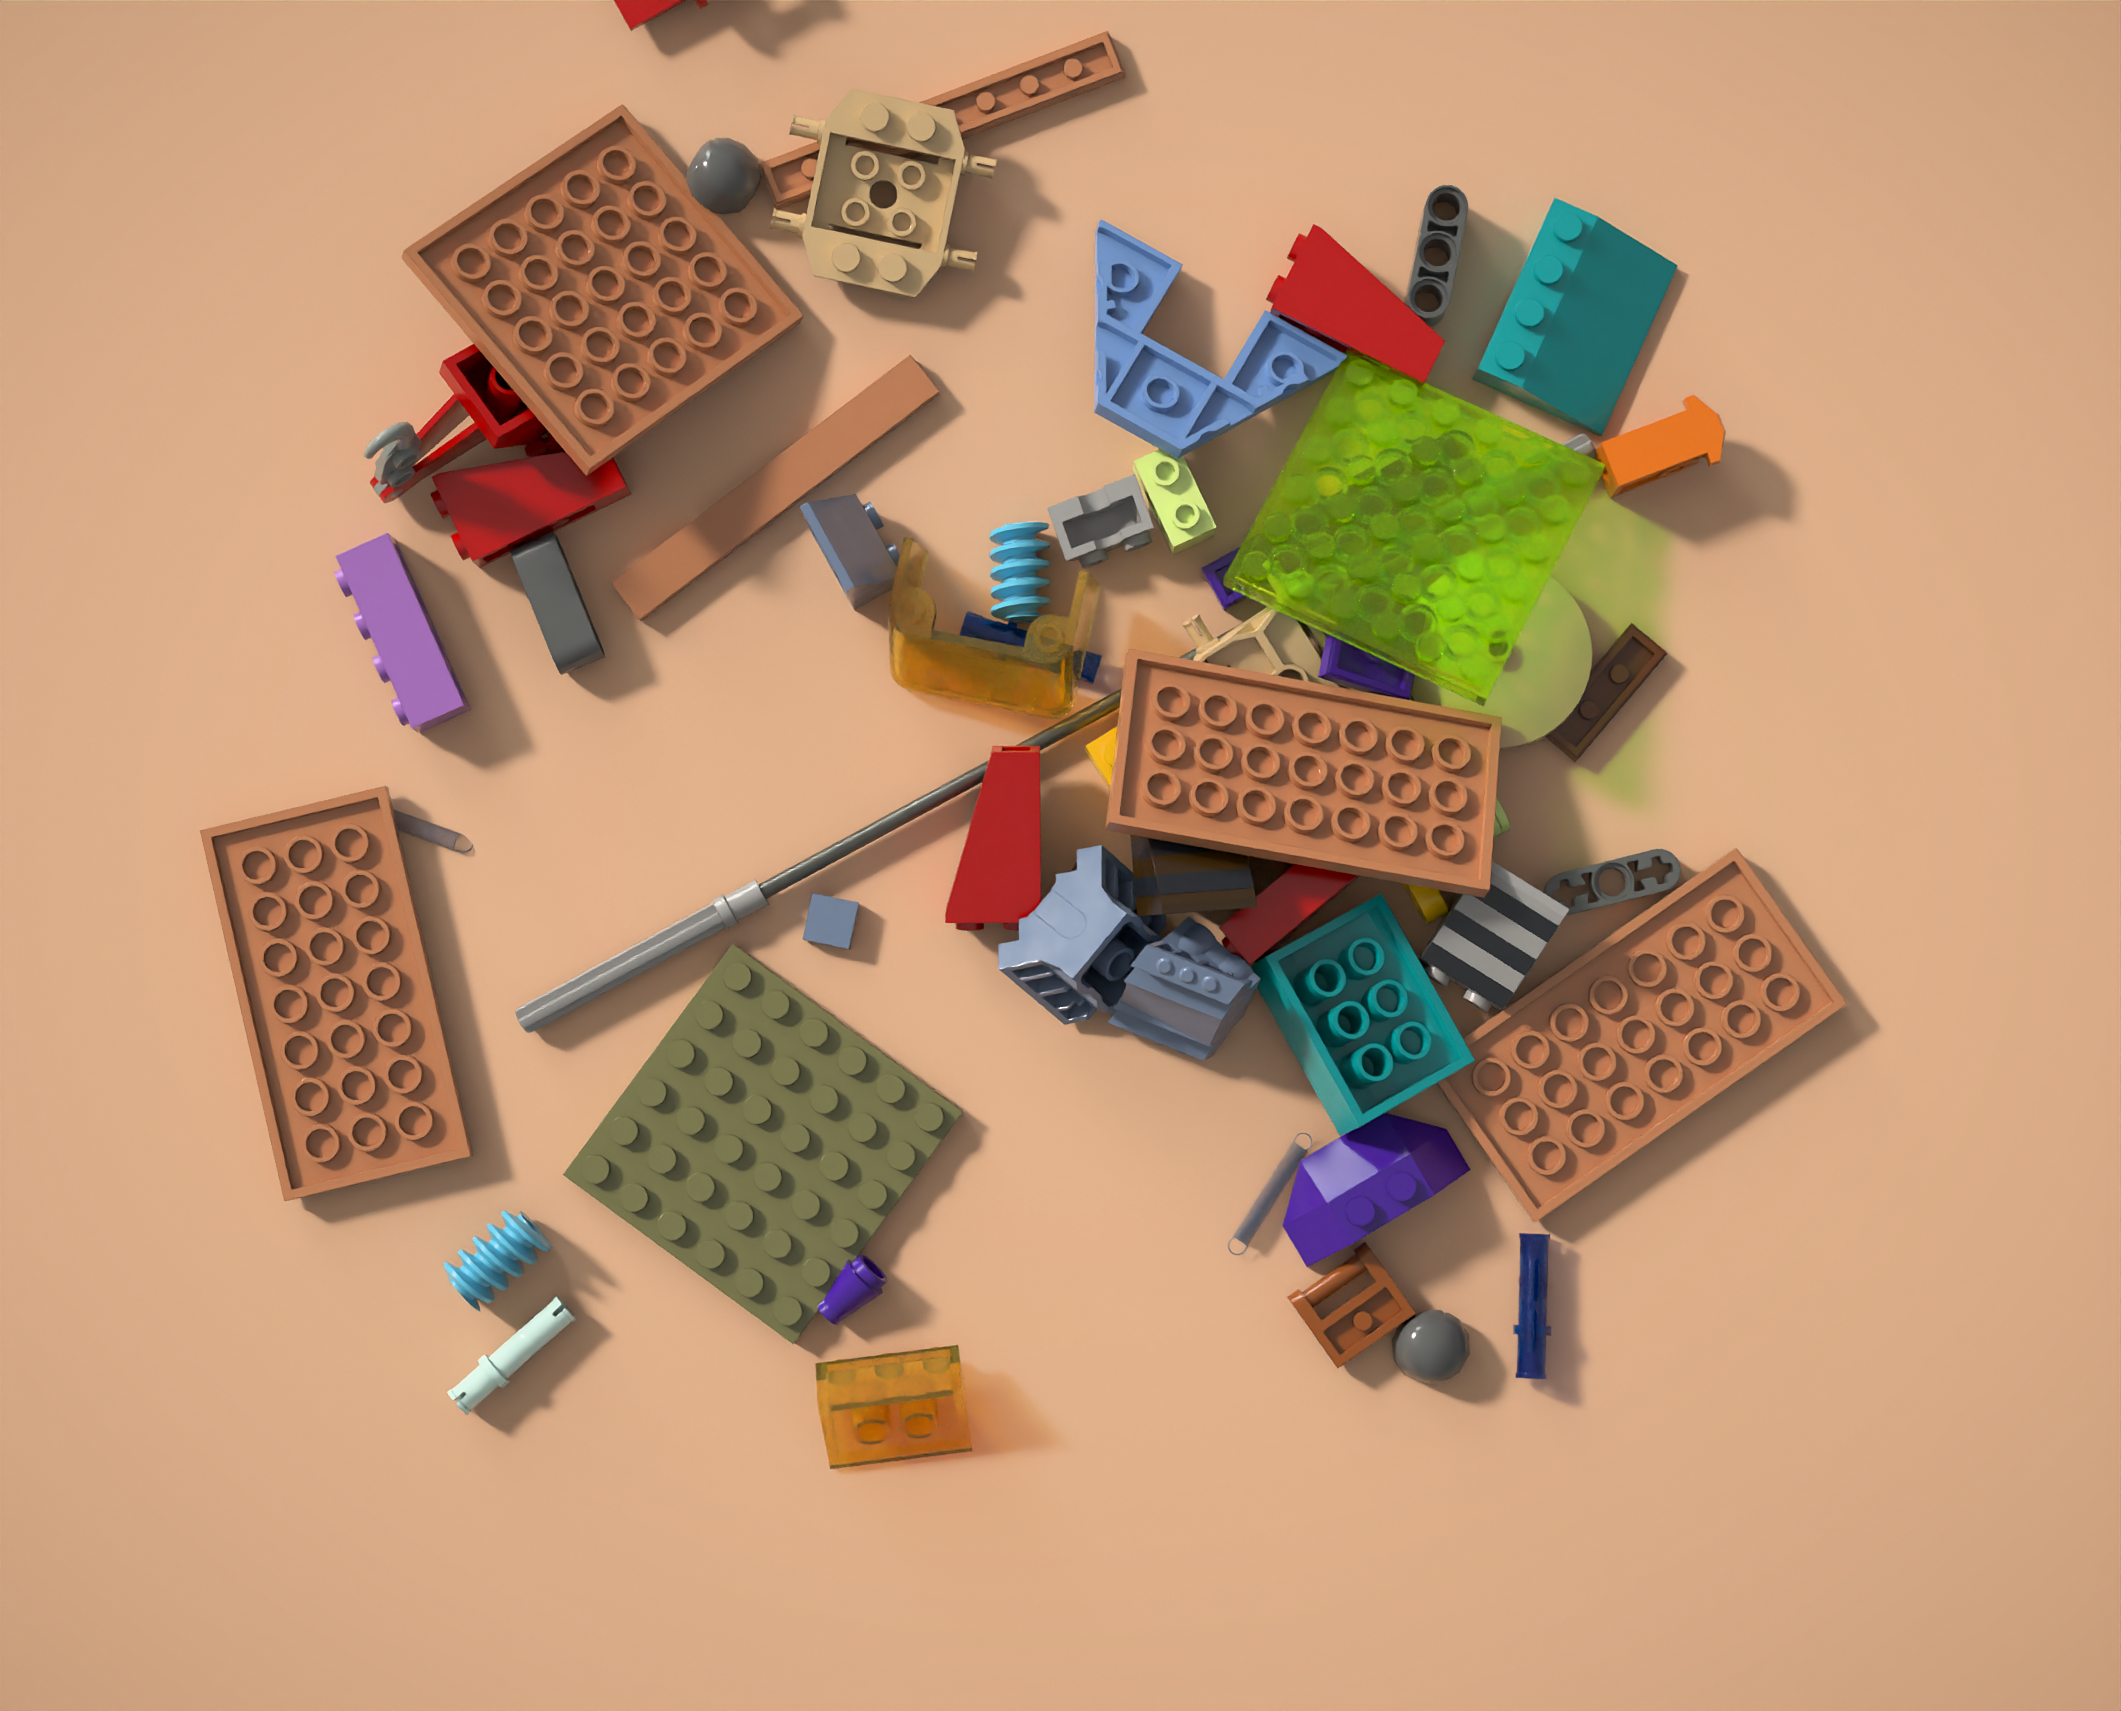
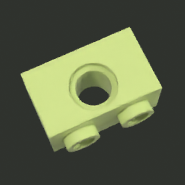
(1174, 500)

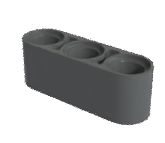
(1443, 235)
(557, 603)

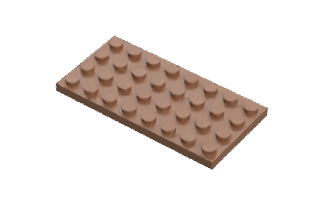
(1305, 773)
(336, 993)
(1638, 1034)

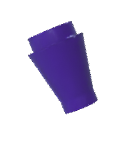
(852, 1289)

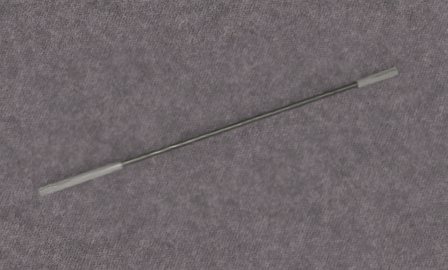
(731, 908)

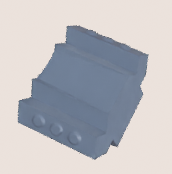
(1081, 939)
(1186, 992)

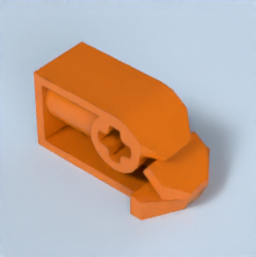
(1662, 448)

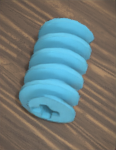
(1018, 571)
(496, 1257)

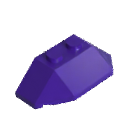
(1367, 1182)

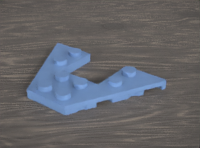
(1164, 393)

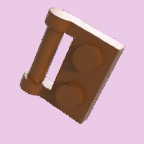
(1361, 1318)

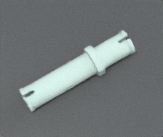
(511, 1355)

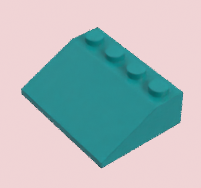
(1576, 318)
(1361, 1015)

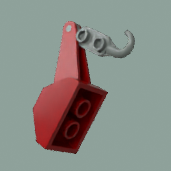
(478, 392)

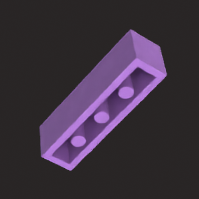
(402, 634)

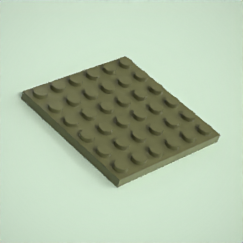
(762, 1143)

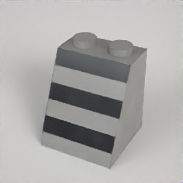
(1492, 940)

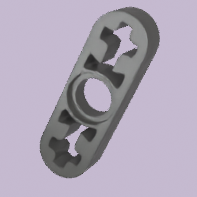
(1642, 862)

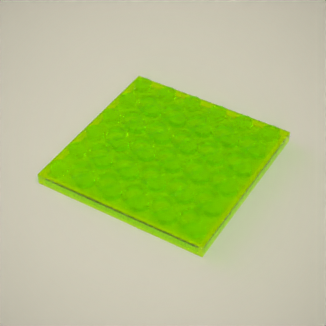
(1415, 527)

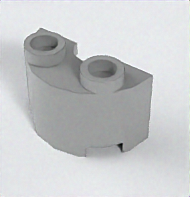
(1102, 522)

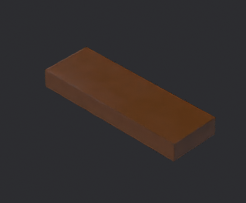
(1607, 690)

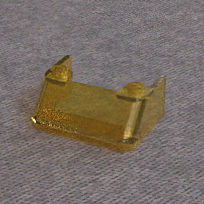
(1023, 680)

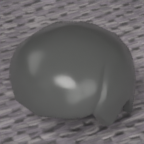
(724, 175)
(1431, 1346)

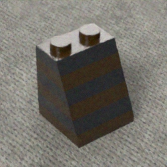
(1188, 878)

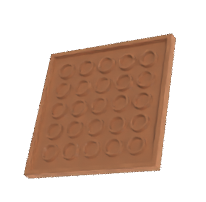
(602, 288)

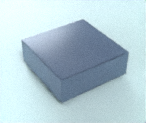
(831, 921)

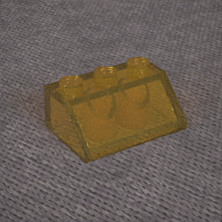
(893, 1406)

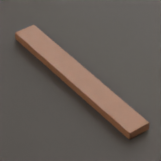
(976, 107)
(775, 488)

